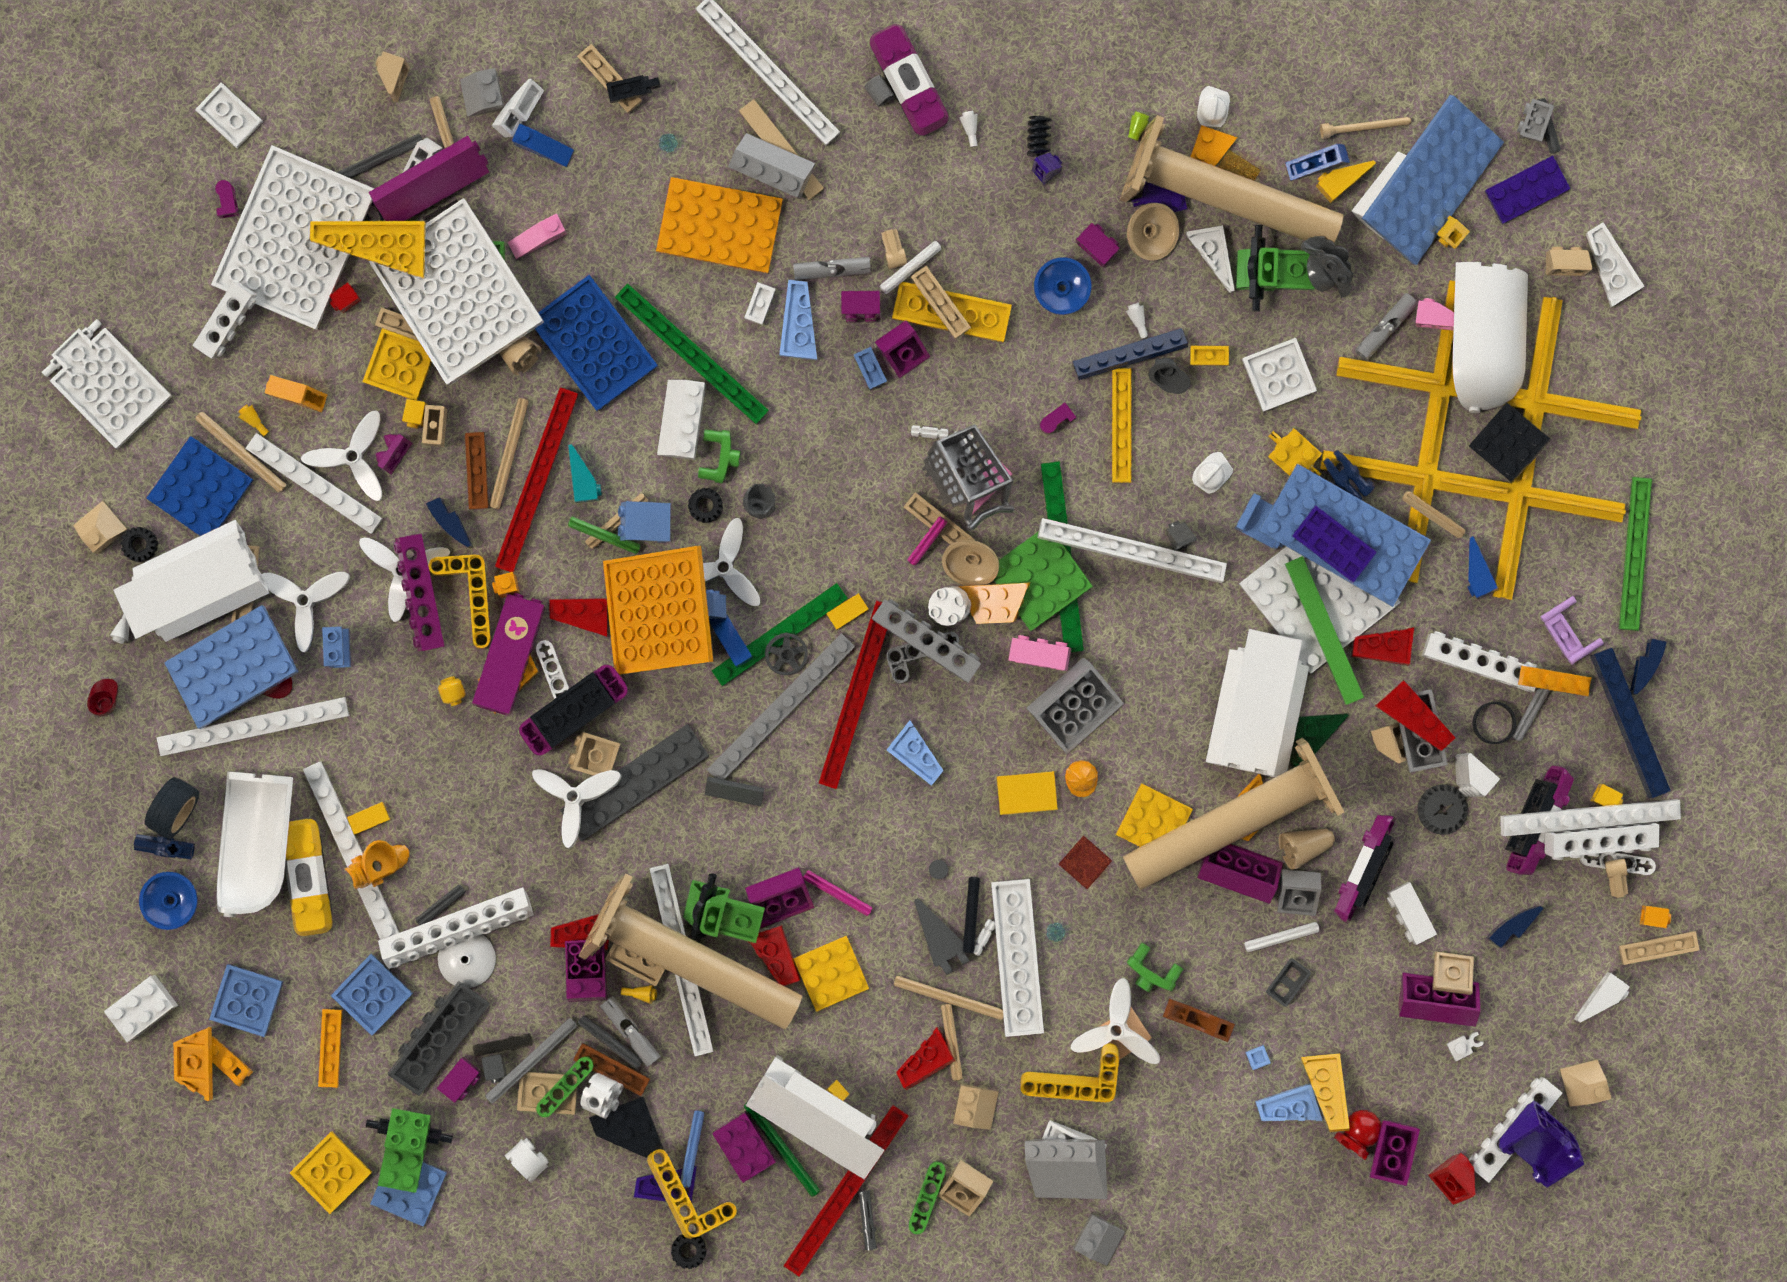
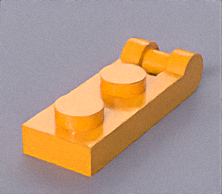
(228, 1062)

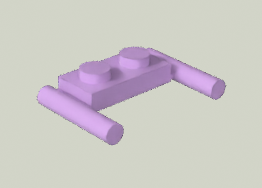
(1564, 635)

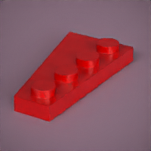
(1410, 711)

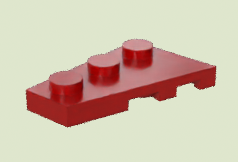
(581, 613)
(1385, 647)
(573, 931)
(776, 954)
(928, 1060)

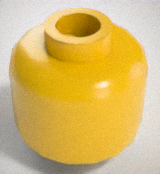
(451, 691)

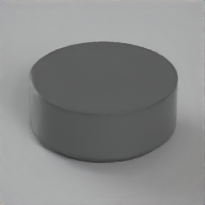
(938, 869)

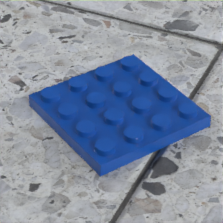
(199, 488)

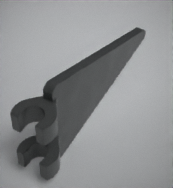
(940, 939)

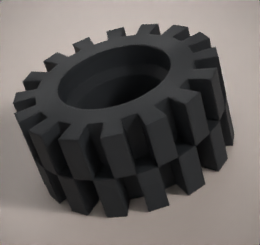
(701, 494)
(128, 539)
(688, 1262)

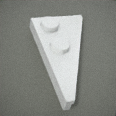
(1213, 248)

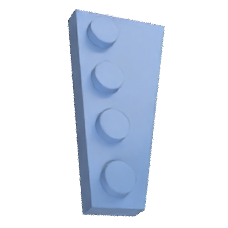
(798, 330)

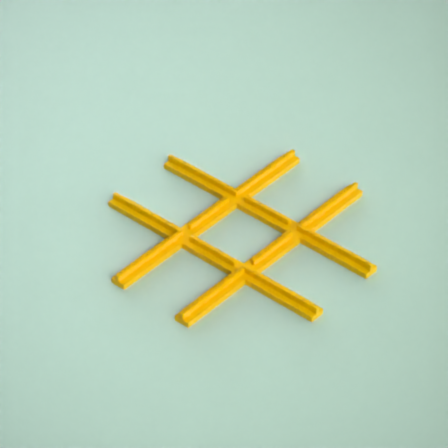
(1534, 402)

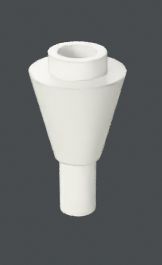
(969, 122)
(1136, 314)
(121, 631)

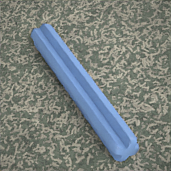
(692, 1148)

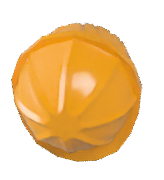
(1081, 778)

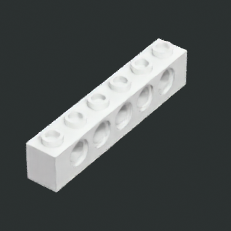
(1433, 651)
(1647, 838)
(1489, 1145)

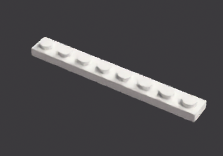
(314, 483)

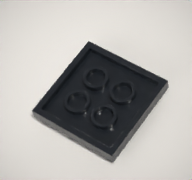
(1509, 442)

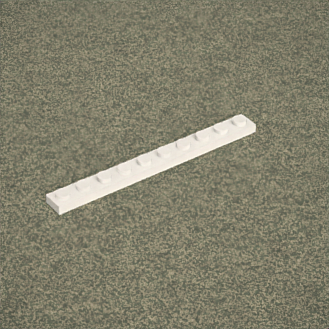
(768, 71)
(1131, 550)
(253, 726)
(1590, 817)
(349, 846)
(688, 991)

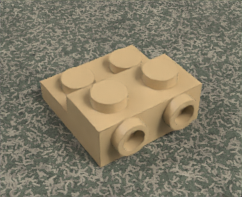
(593, 754)

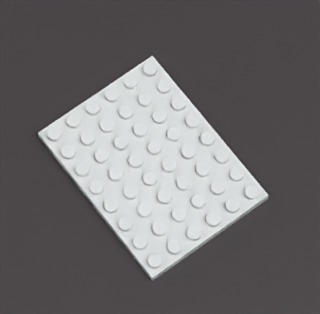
(272, 238)
(468, 296)

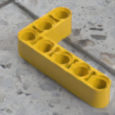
(473, 592)
(1077, 1083)
(683, 1199)

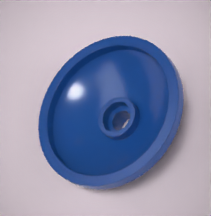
(1067, 273)
(155, 904)

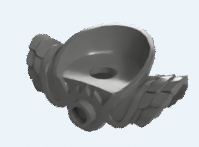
(1328, 265)

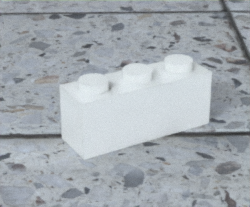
(1411, 913)

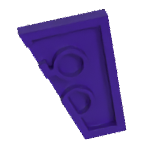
(648, 1188)

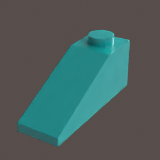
(584, 483)

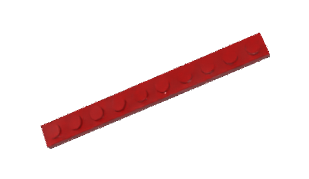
(536, 480)
(853, 703)
(841, 1197)

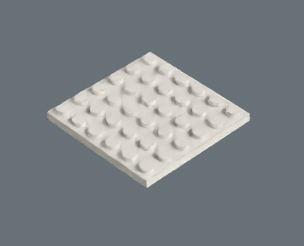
(1348, 606)

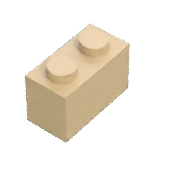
(434, 426)

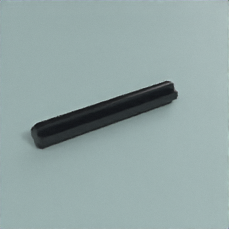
(971, 914)

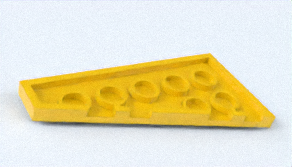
(387, 243)

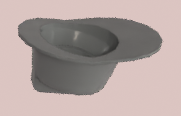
(1169, 376)

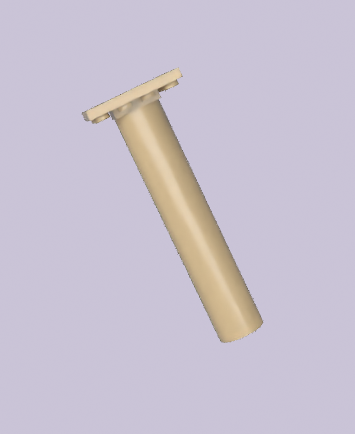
(1225, 190)
(1234, 820)
(689, 959)

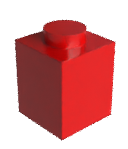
(344, 298)

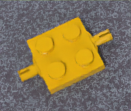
(1294, 450)

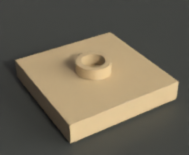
(1453, 973)

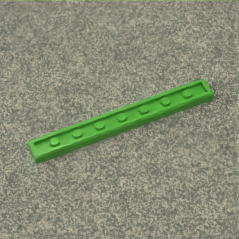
(1635, 553)
(1324, 630)

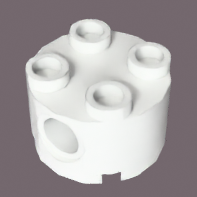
(949, 605)
(601, 1095)
(527, 1160)

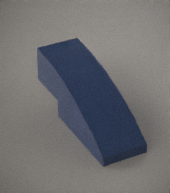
(449, 521)
(1647, 665)
(1514, 925)

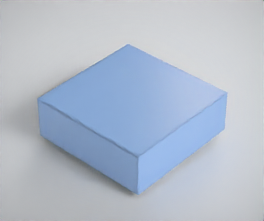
(1258, 1057)

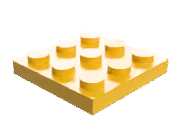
(398, 365)
(1151, 816)
(831, 973)
(330, 1172)

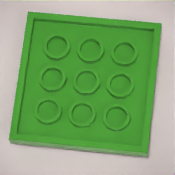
(1052, 577)

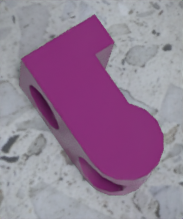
(227, 199)
(1055, 418)

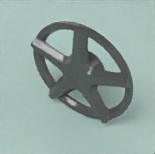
(786, 653)

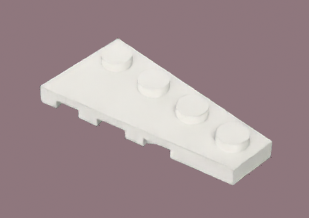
(1613, 267)

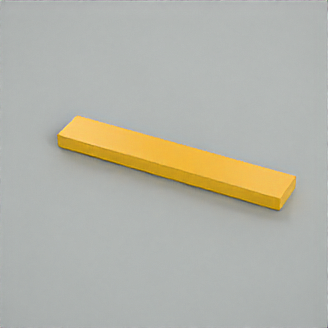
(1121, 425)

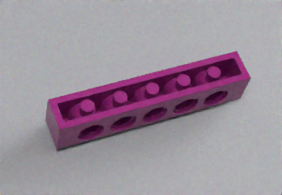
(427, 599)

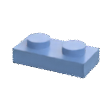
(870, 368)

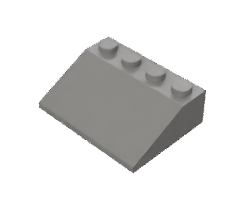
(1075, 705)
(1067, 1168)

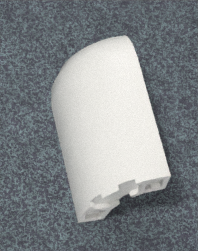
(1489, 334)
(252, 842)

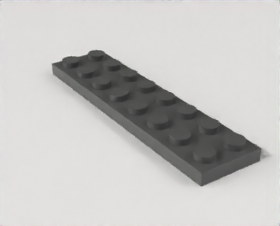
(642, 779)

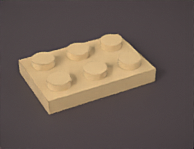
(536, 1085)

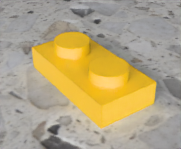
(1209, 355)

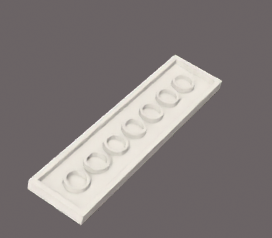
(1017, 957)

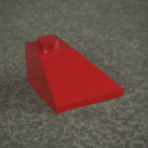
(1455, 1178)

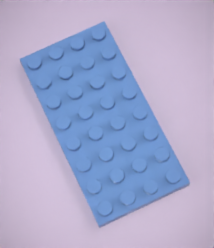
(1432, 179)
(1396, 544)

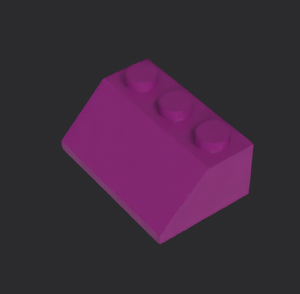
(781, 896)
(1394, 1152)

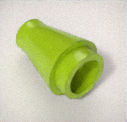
(1138, 124)

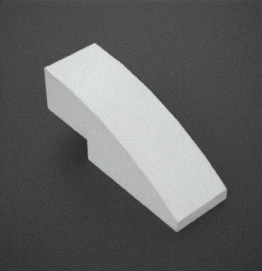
(518, 108)

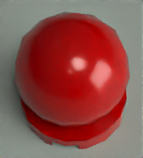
(1362, 1133)

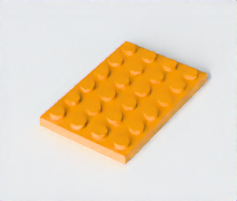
(719, 225)

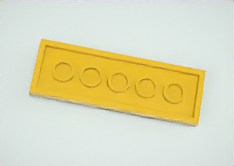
(986, 317)

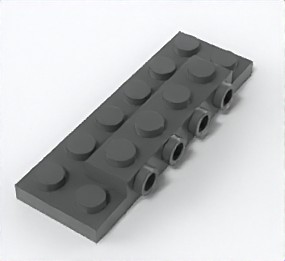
(437, 1037)

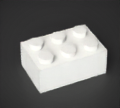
(141, 1008)

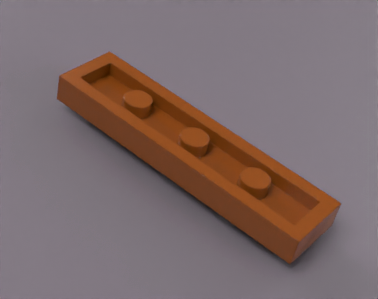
(476, 470)
(613, 1069)

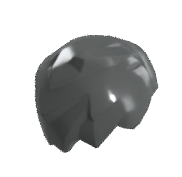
(759, 501)

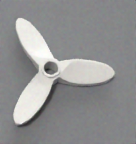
(360, 442)
(728, 551)
(387, 559)
(317, 592)
(586, 791)
(1119, 1012)

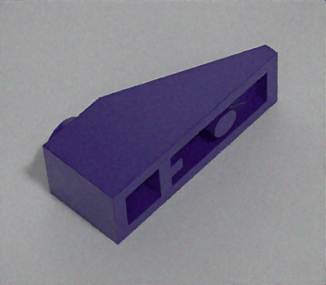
(1046, 167)

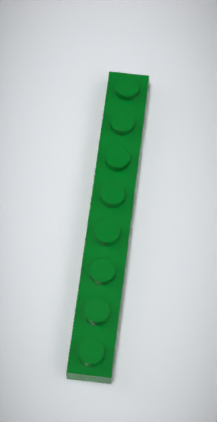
(793, 624)

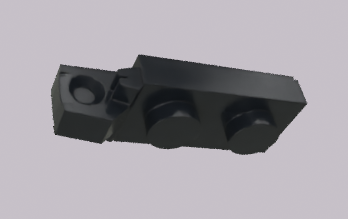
(631, 88)

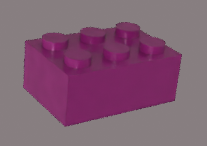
(744, 1146)

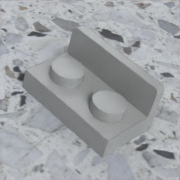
(1536, 120)

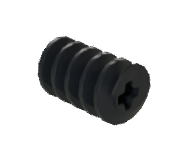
(1038, 136)

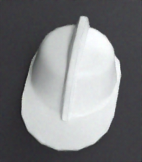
(1213, 107)
(1212, 473)

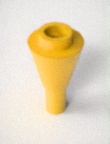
(250, 416)
(645, 993)

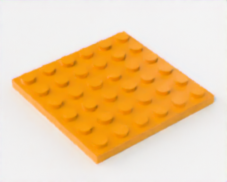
(658, 610)

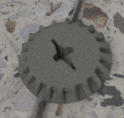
(1430, 804)

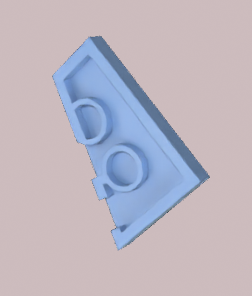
(915, 754)
(1290, 1105)

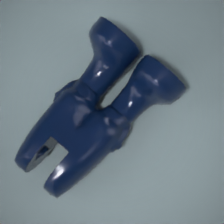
(1346, 470)

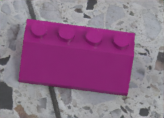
(1242, 872)
(1421, 1002)

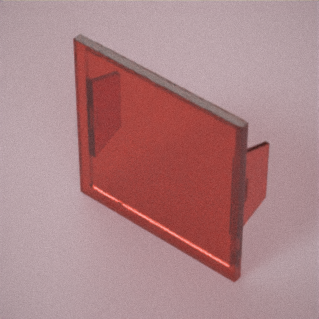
(1085, 862)

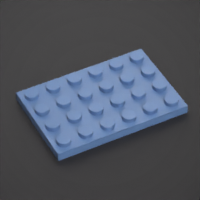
(231, 667)

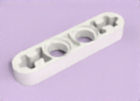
(558, 674)
(1642, 860)

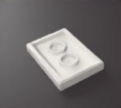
(229, 115)

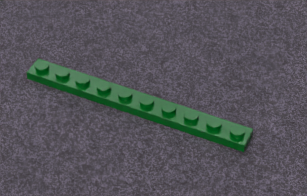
(691, 354)
(1057, 512)

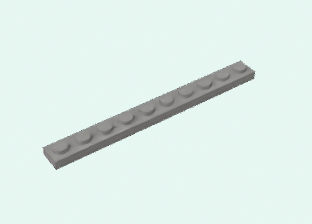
(781, 707)

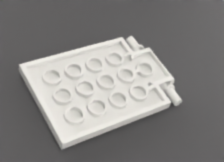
(106, 383)

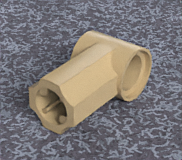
(894, 253)
(1617, 872)

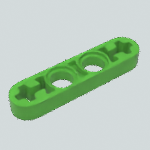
(562, 1084)
(929, 1198)

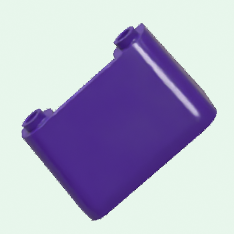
(1542, 1144)

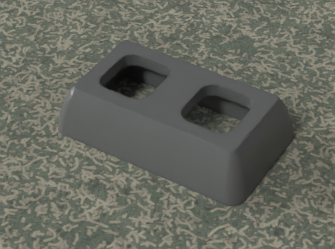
(1293, 987)

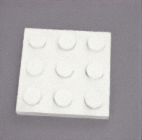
(1279, 374)

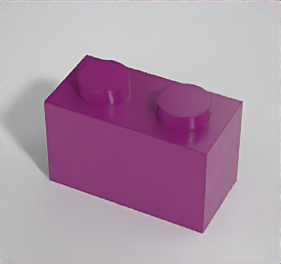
(1097, 244)
(459, 1079)

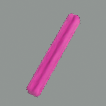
(837, 893)

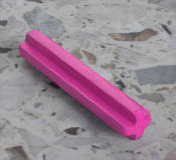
(928, 539)

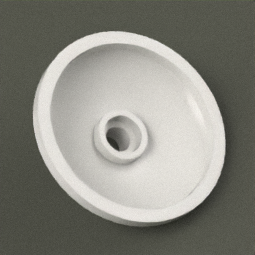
(479, 965)

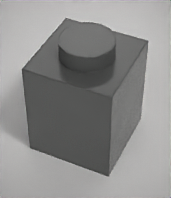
(494, 1067)

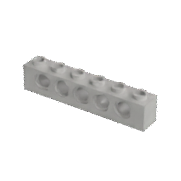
(890, 607)

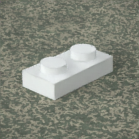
(760, 303)

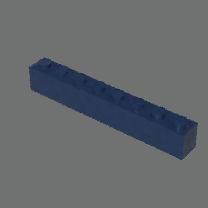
(1630, 723)

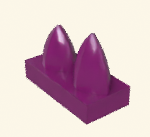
(397, 448)

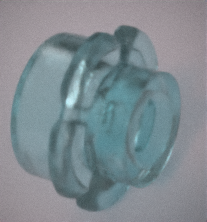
(668, 137)
(1050, 932)

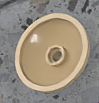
(1161, 234)
(970, 563)

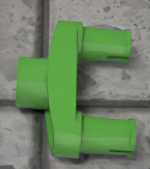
(728, 456)
(1147, 978)

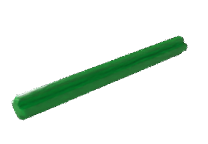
(784, 1152)

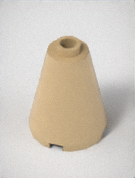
(521, 355)
(1304, 845)

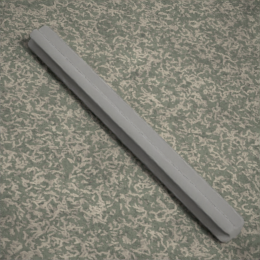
(531, 1060)

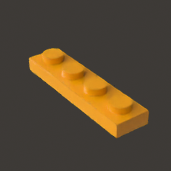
(1554, 681)
(330, 1048)

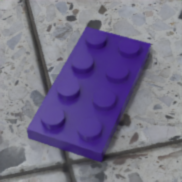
(1527, 189)
(1334, 544)

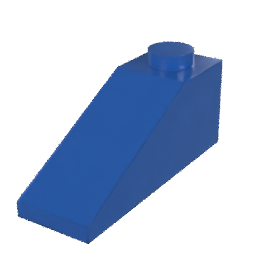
(542, 145)
(1318, 162)
(1479, 576)

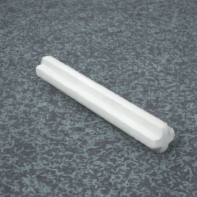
(910, 267)
(1280, 937)

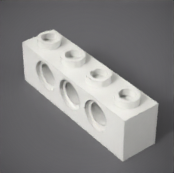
(205, 341)

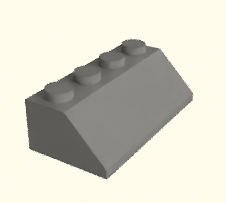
(772, 165)
(1418, 752)

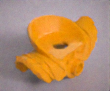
(390, 858)

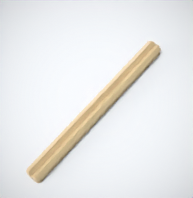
(240, 452)
(508, 454)
(949, 997)

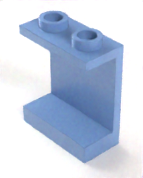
(1253, 518)
(644, 521)
(336, 647)

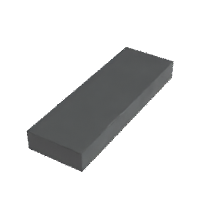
(734, 791)

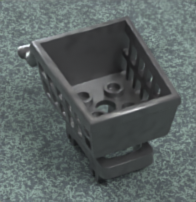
(960, 477)

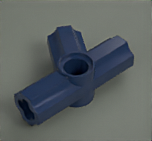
(164, 847)

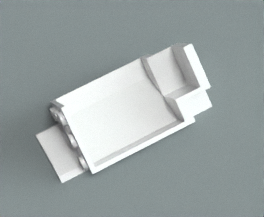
(816, 1117)

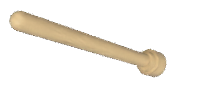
(1329, 130)

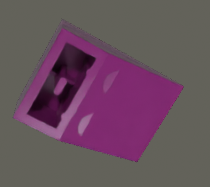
(585, 977)

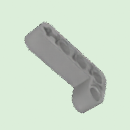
(905, 657)

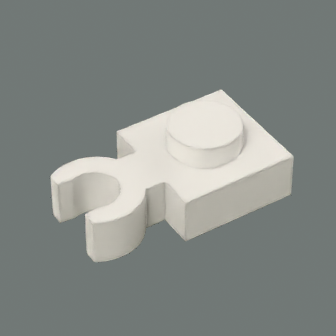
(1461, 1047)

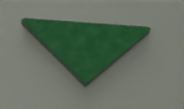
(1315, 731)

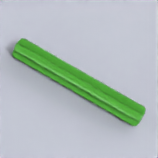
(603, 535)

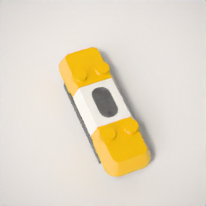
(307, 879)

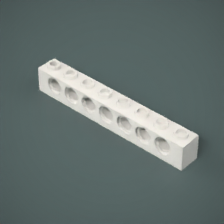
(460, 920)

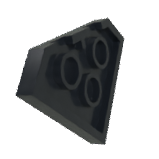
(629, 1128)

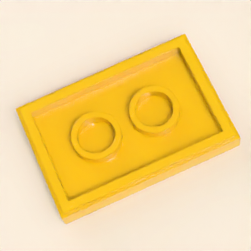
(1027, 793)

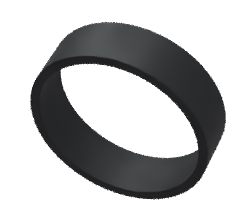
(1513, 722)

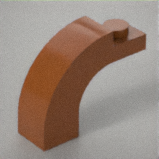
(1198, 1020)

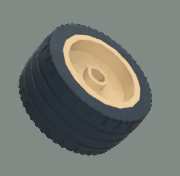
(171, 807)

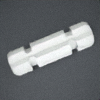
(928, 432)
(984, 936)

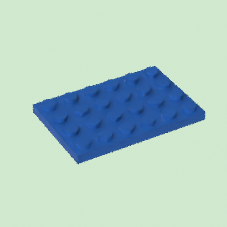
(594, 343)

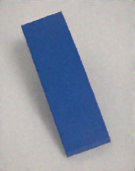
(731, 640)

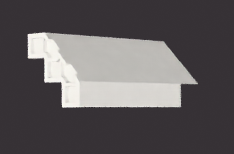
(192, 584)
(1259, 705)

